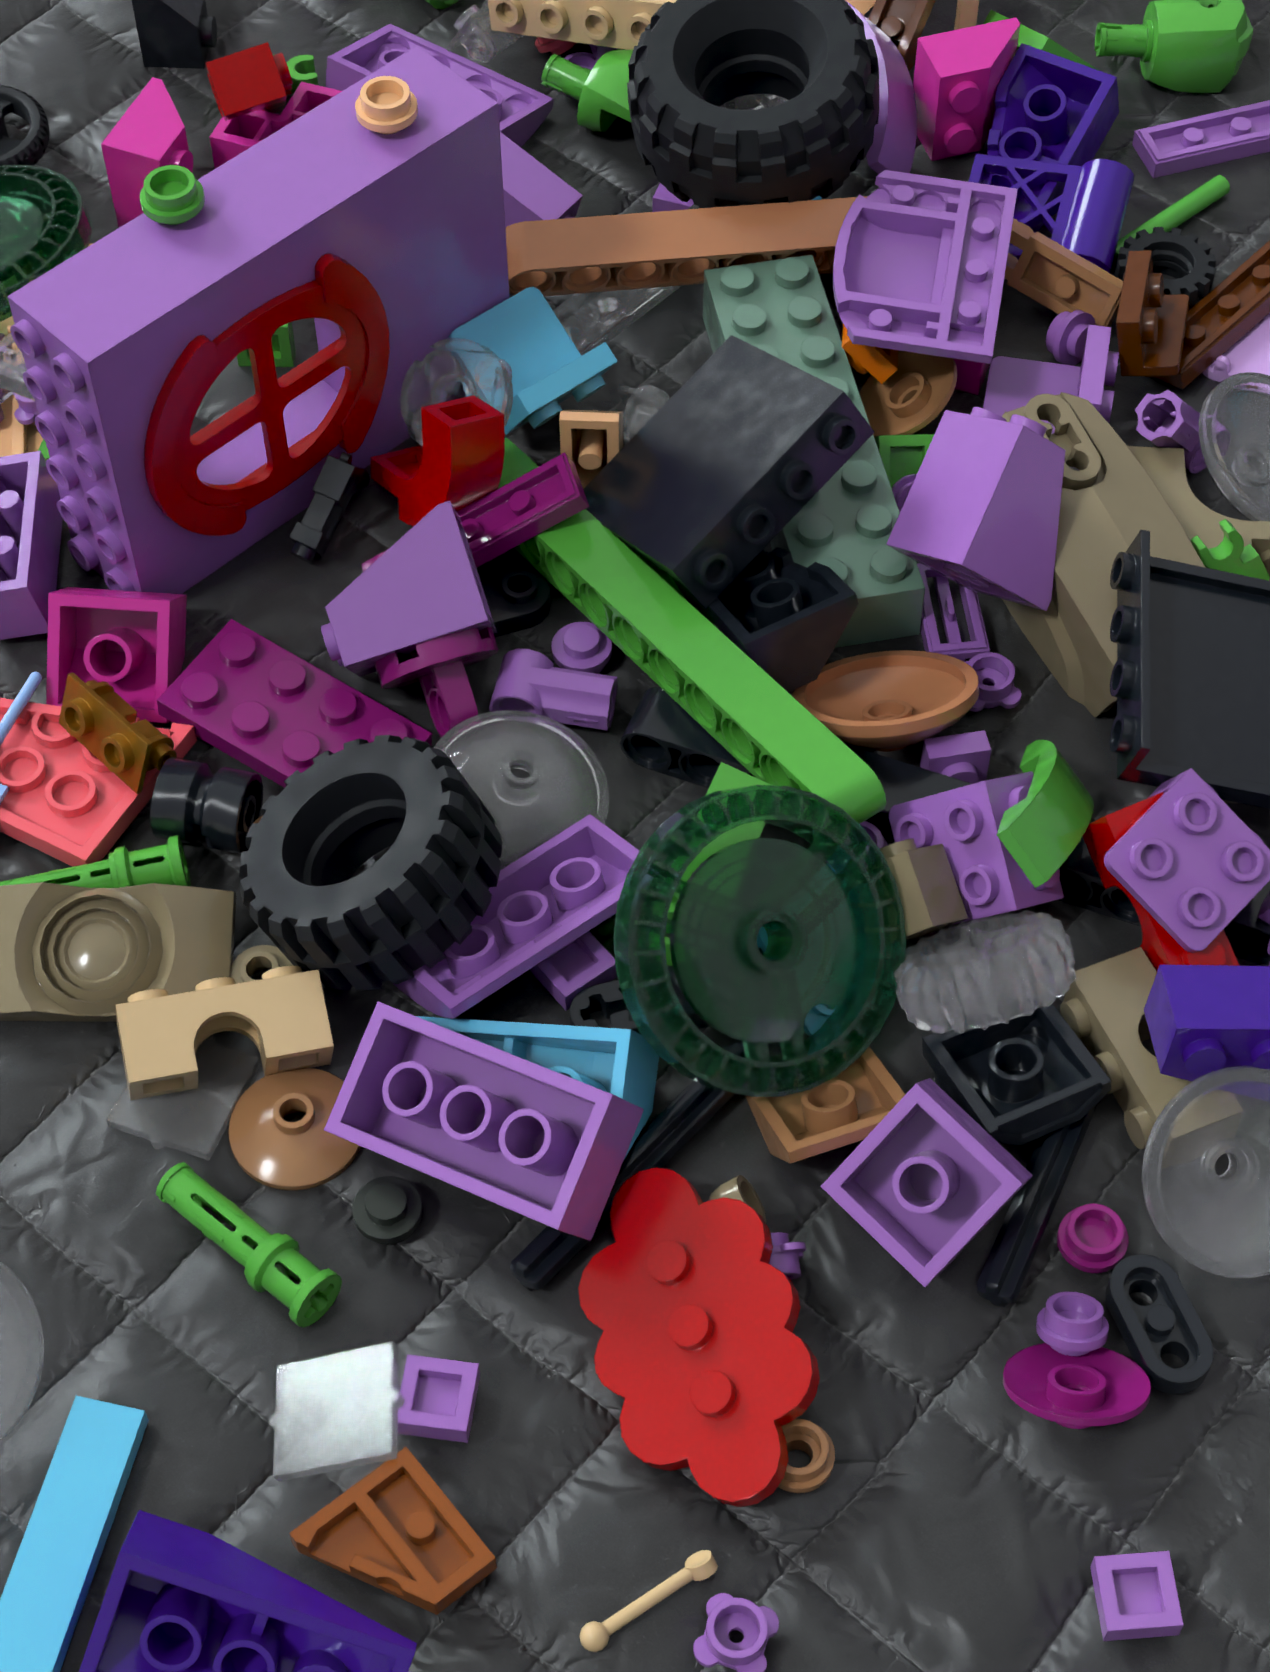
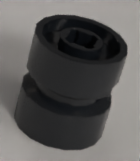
(198, 804)

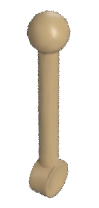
(699, 1566)

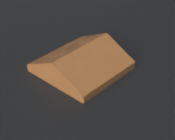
(829, 1114)

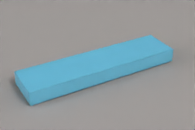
(67, 1534)

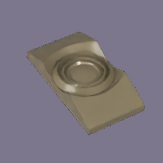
(86, 949)

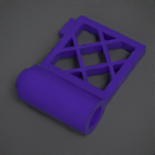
(1087, 211)

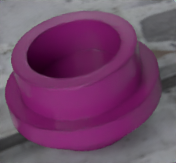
(1092, 1238)

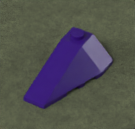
(1049, 114)
(208, 1607)

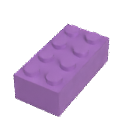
(484, 1120)

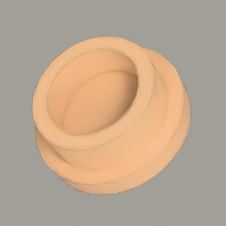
(386, 105)

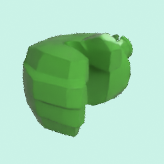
(1183, 43)
(600, 91)

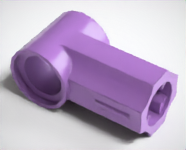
(1171, 424)
(571, 697)

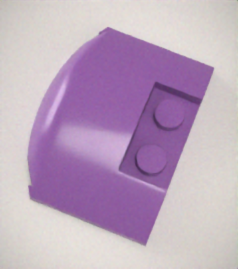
(924, 265)

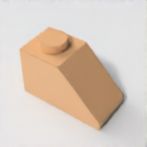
(590, 439)

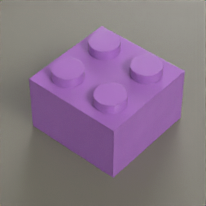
(926, 1181)

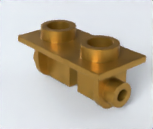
(103, 725)

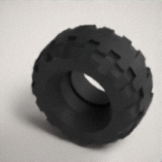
(724, 49)

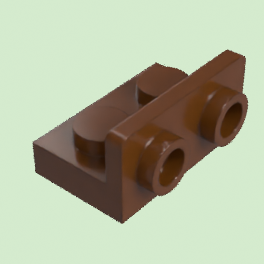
(1149, 322)

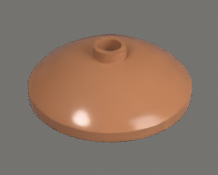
(890, 697)

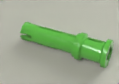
(144, 866)
(265, 1256)

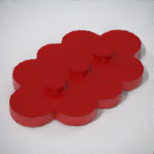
(698, 1336)

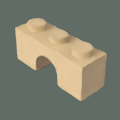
(279, 1013)

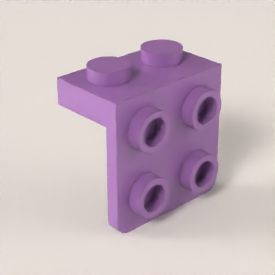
(1018, 380)
(967, 827)
(1190, 861)

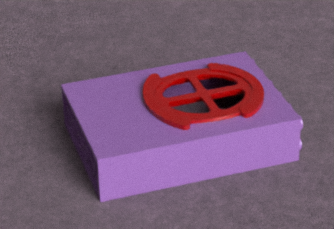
(317, 221)

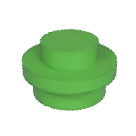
(171, 195)

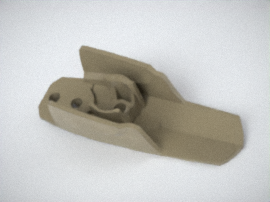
(1097, 519)

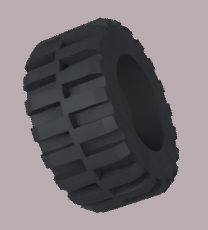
(404, 904)

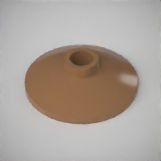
(910, 395)
(286, 1152)

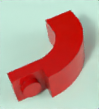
(456, 463)

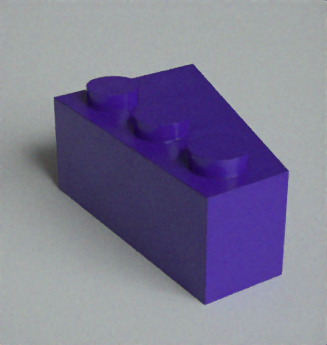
(1209, 1018)

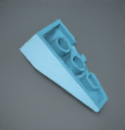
(599, 1056)

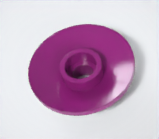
(1077, 1390)

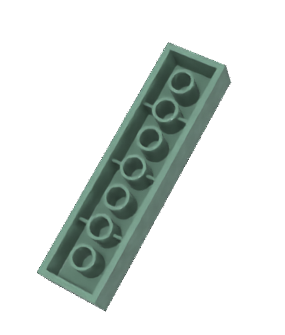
(850, 519)

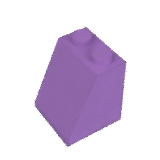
(987, 506)
(408, 596)

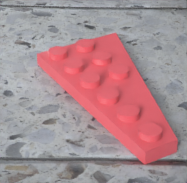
(62, 793)

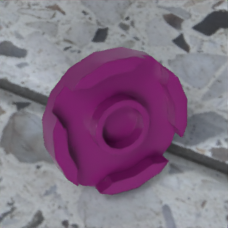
(441, 671)

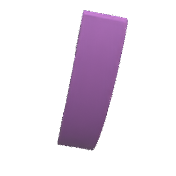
(897, 122)

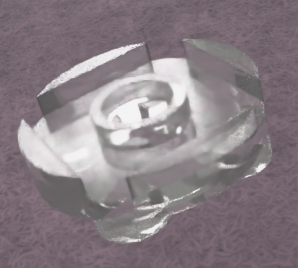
(442, 372)

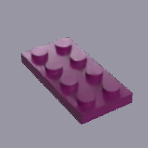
(273, 705)

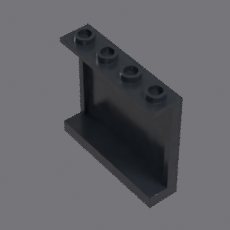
(725, 466)
(1191, 675)

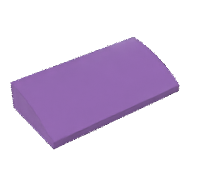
(519, 106)
(532, 913)

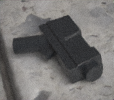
(332, 491)

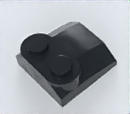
(1018, 1075)

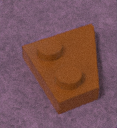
(399, 1537)

